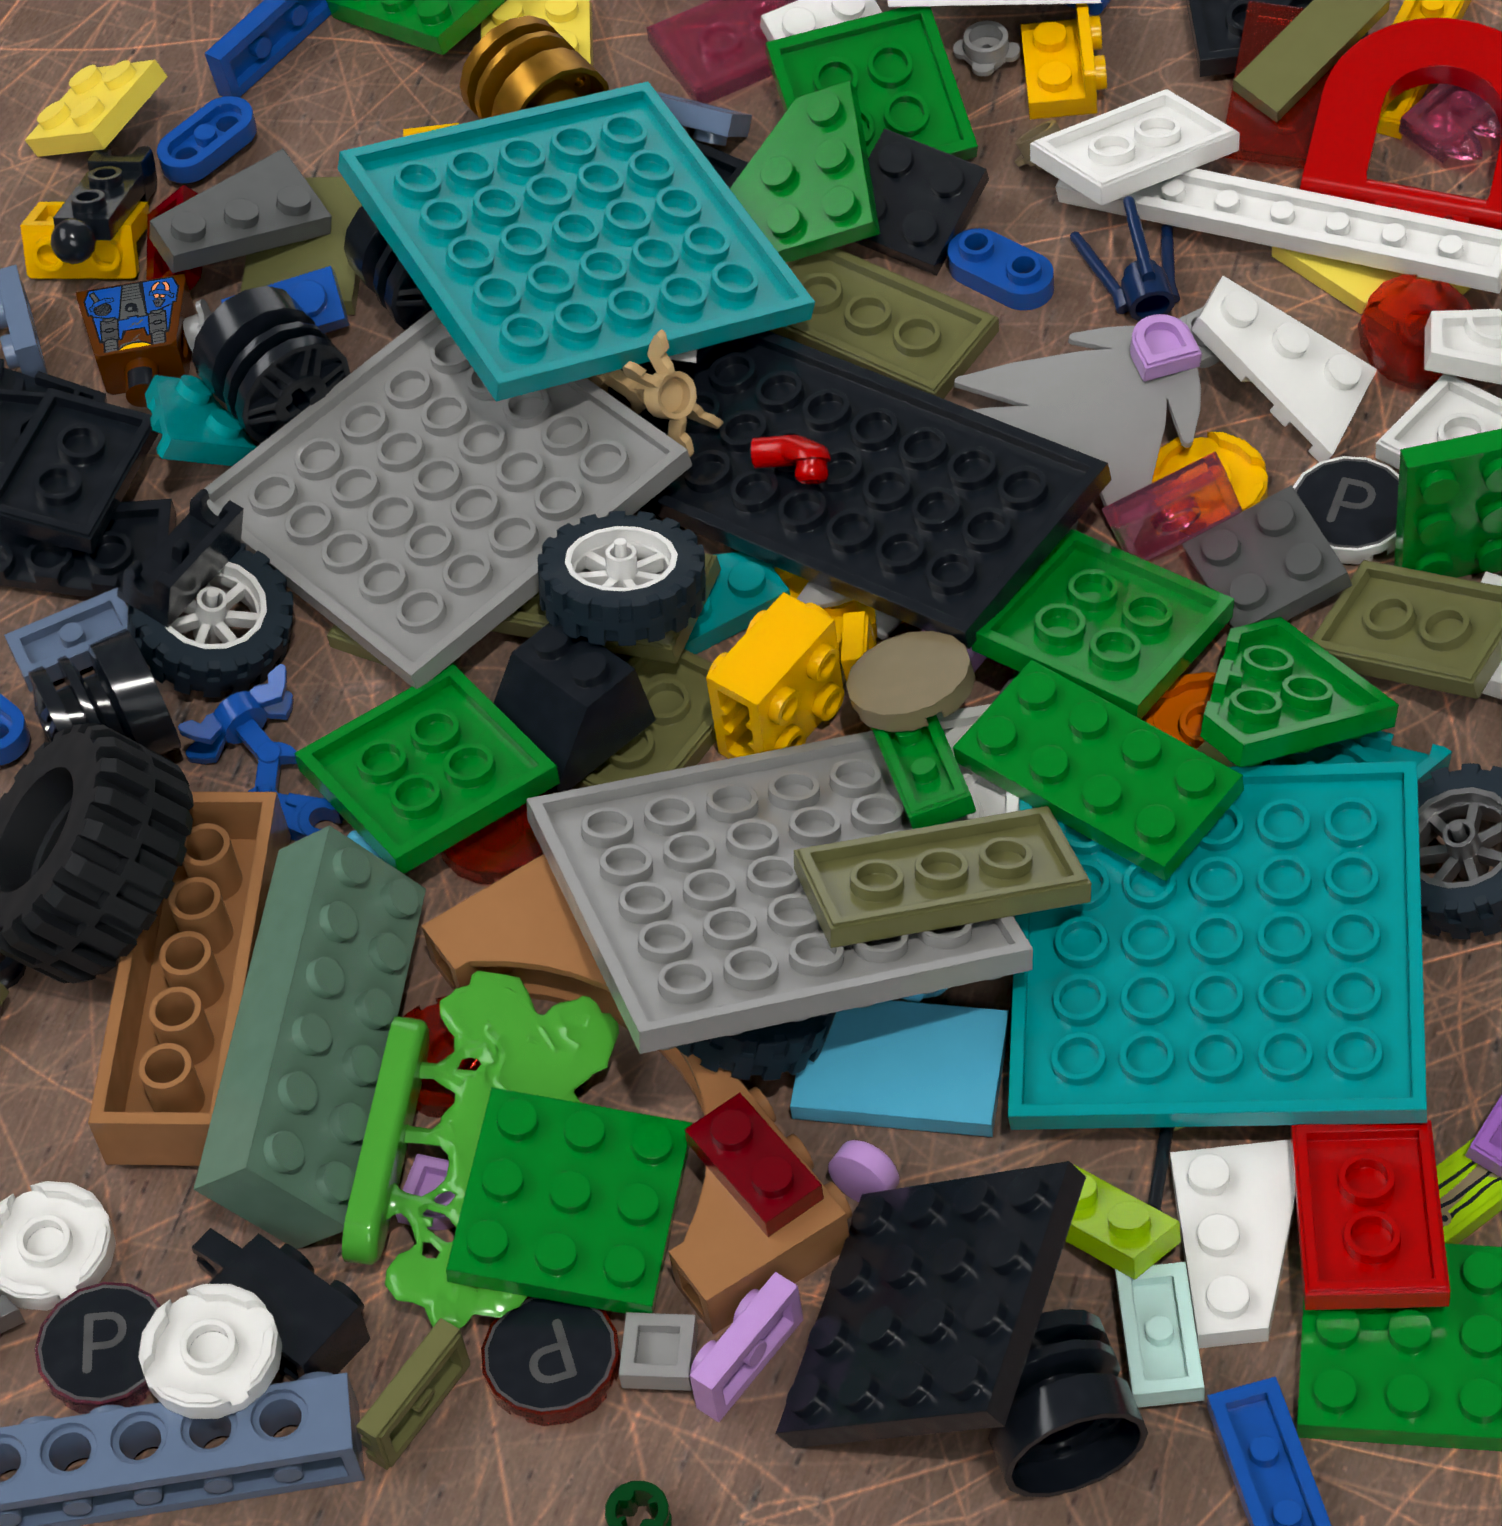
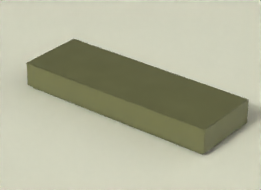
(1305, 53)

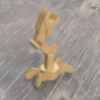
(664, 394)

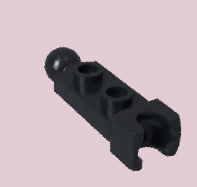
(102, 202)

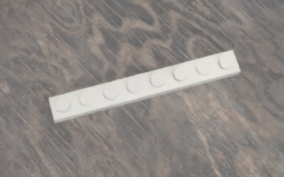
(1318, 226)

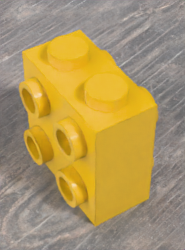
(776, 680)

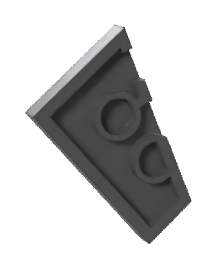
(241, 216)

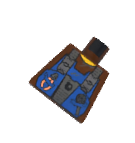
(138, 333)

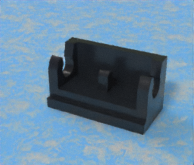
(184, 561)

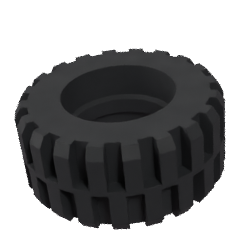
(88, 850)

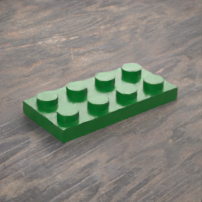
(1099, 769)

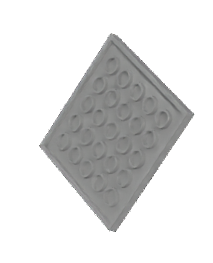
(424, 502)
(699, 902)

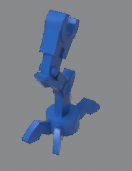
(241, 721)

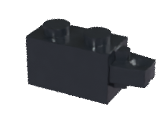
(315, 1320)

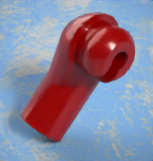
(792, 450)

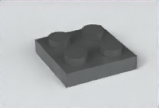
(1268, 560)

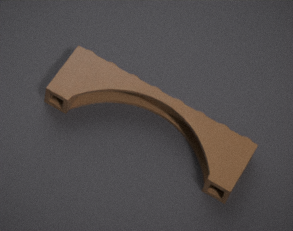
(529, 932)

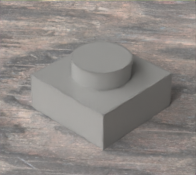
(658, 1351)

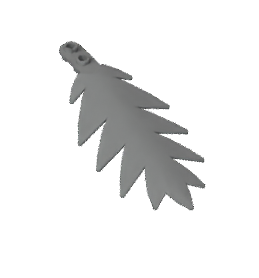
(1087, 404)

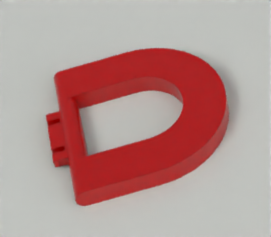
(1375, 74)

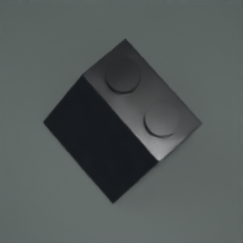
(573, 701)

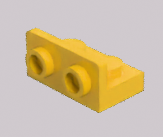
(1062, 67)
(110, 259)

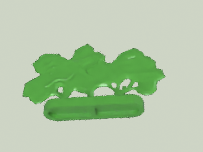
(517, 1053)

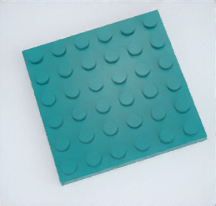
(573, 238)
(1249, 983)

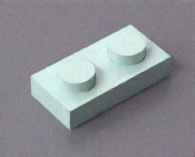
(1160, 1336)

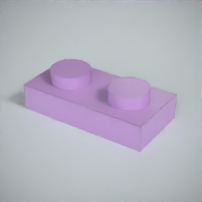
(757, 1332)

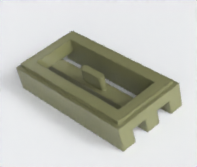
(414, 1394)

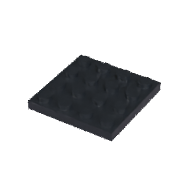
(932, 1307)

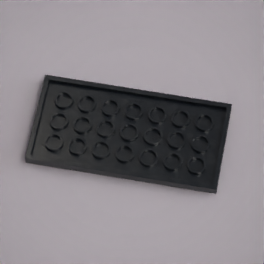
(921, 500)

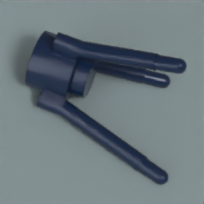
(1145, 285)

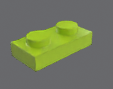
(1120, 1228)

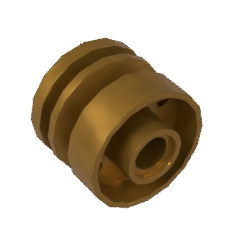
(525, 67)

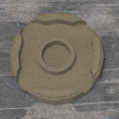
(910, 680)

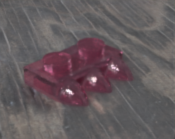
(1448, 123)

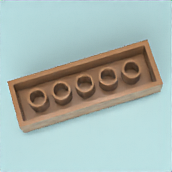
(185, 986)

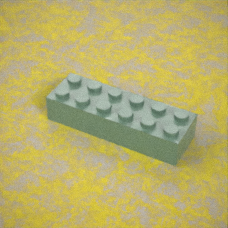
(310, 1038)

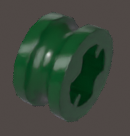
(629, 1496)

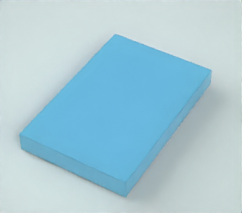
(908, 1069)

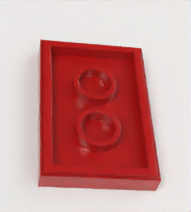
(1369, 1216)

